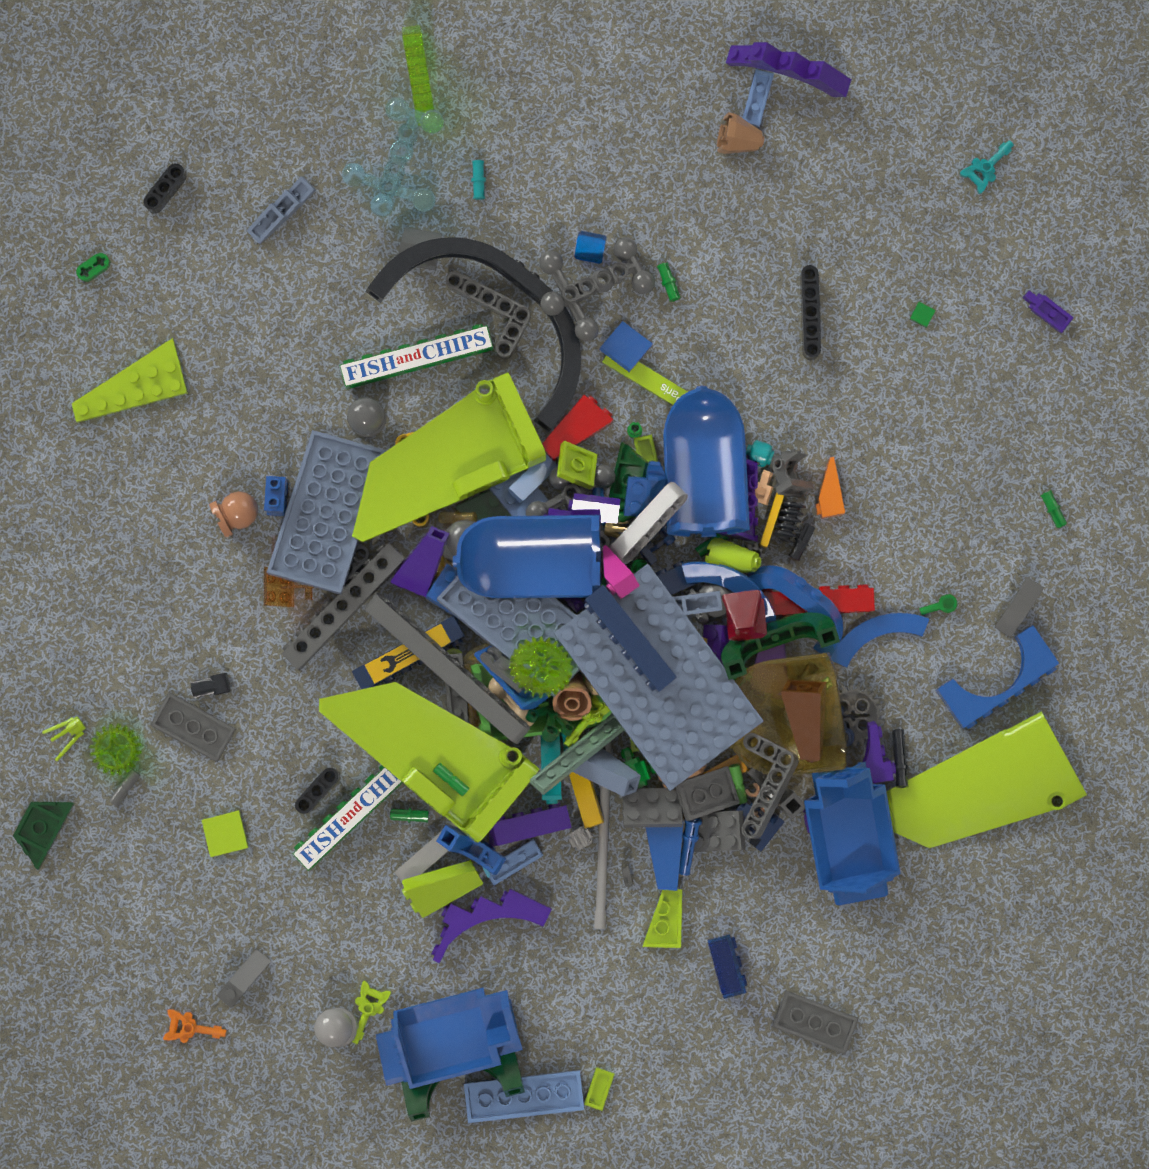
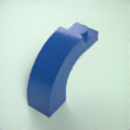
(483, 853)

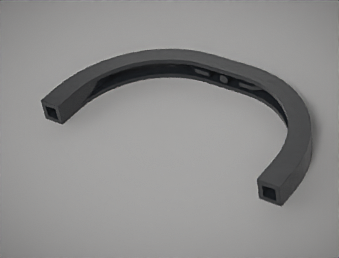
(518, 275)

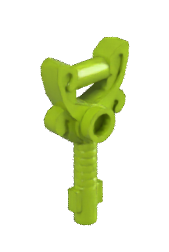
(588, 719)
(369, 1008)

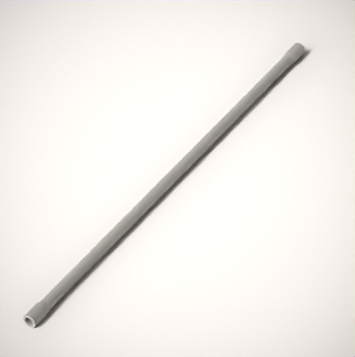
(600, 912)

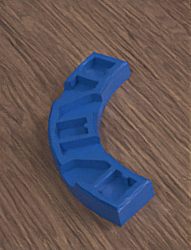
(725, 577)
(876, 627)

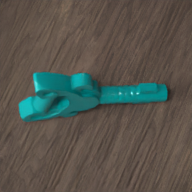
(986, 167)

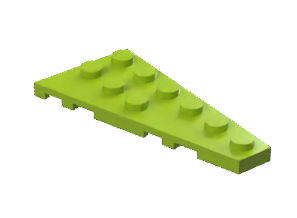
(144, 382)

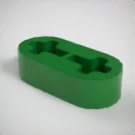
(90, 263)

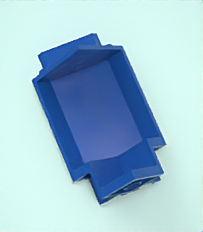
(851, 835)
(448, 1038)

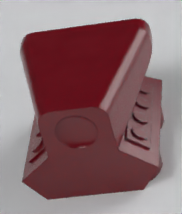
(745, 615)

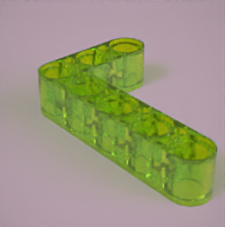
(417, 68)

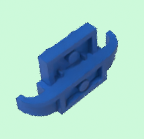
(643, 490)

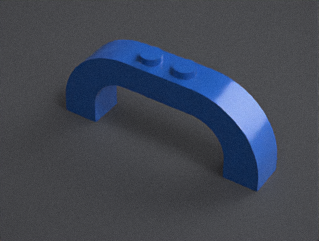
(801, 593)

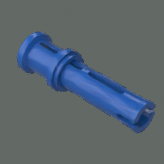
(689, 836)

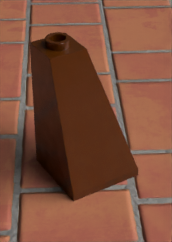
(806, 713)

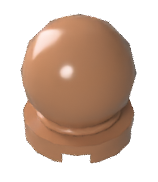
(236, 511)

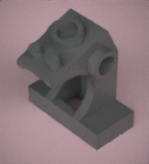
(788, 481)

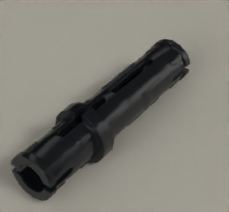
(900, 758)

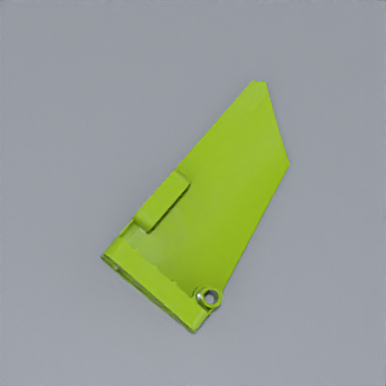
(450, 459)
(416, 735)
(986, 786)

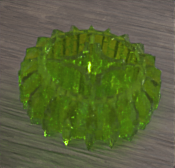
(118, 757)

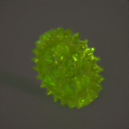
(553, 678)

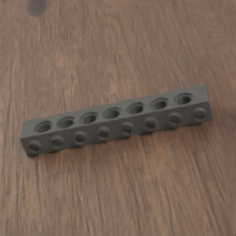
(300, 659)

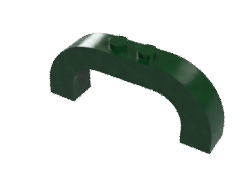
(778, 633)

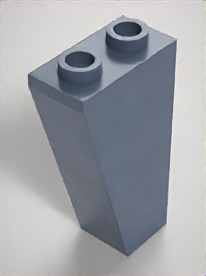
(609, 773)

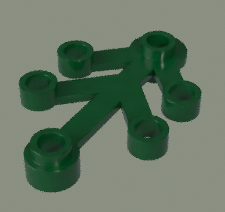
(550, 731)

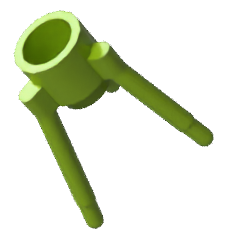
(74, 726)

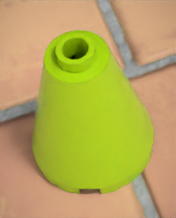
(733, 556)

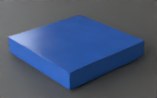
(625, 346)

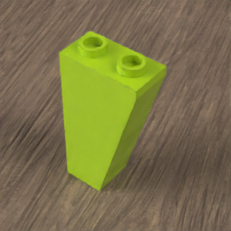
(440, 887)

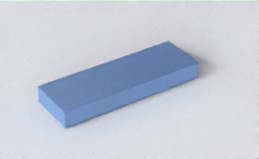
(758, 97)
(531, 479)
(517, 860)

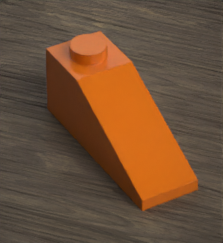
(830, 497)

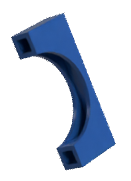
(1035, 661)

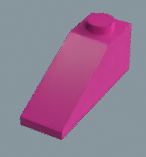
(619, 577)

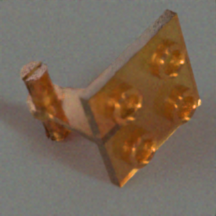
(280, 591)

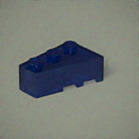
(727, 965)

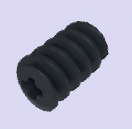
(788, 521)

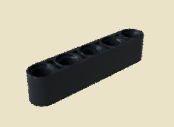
(810, 303)

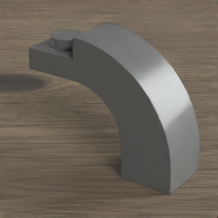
(789, 803)

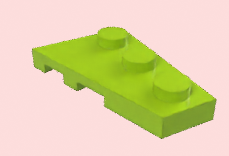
(666, 921)

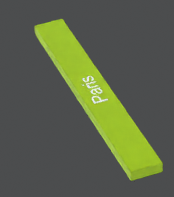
(649, 380)

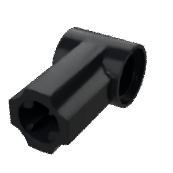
(215, 685)

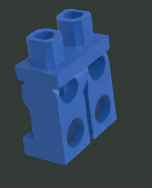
(275, 494)

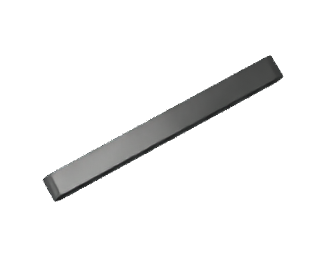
(447, 668)

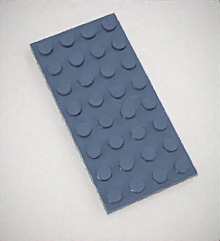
(319, 522)
(508, 620)

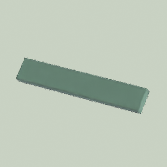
(576, 754)

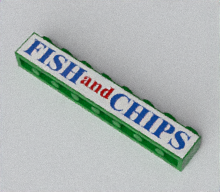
(416, 357)
(347, 817)

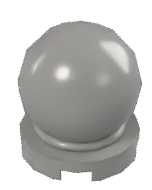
(336, 1027)

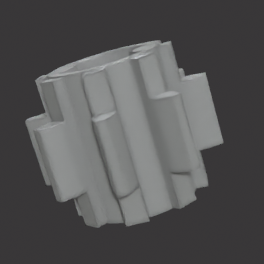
(580, 838)

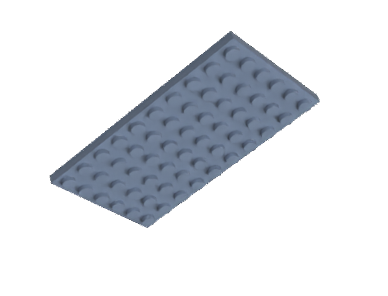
(687, 719)

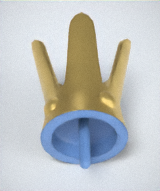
(612, 528)

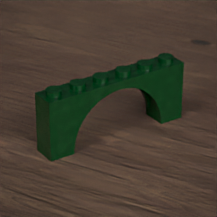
(507, 1074)

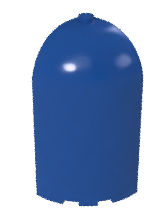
(708, 463)
(531, 556)

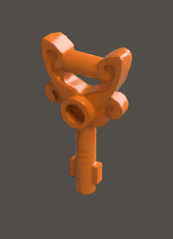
(189, 1027)

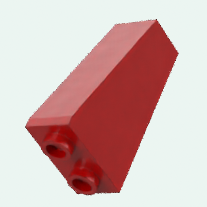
(578, 426)

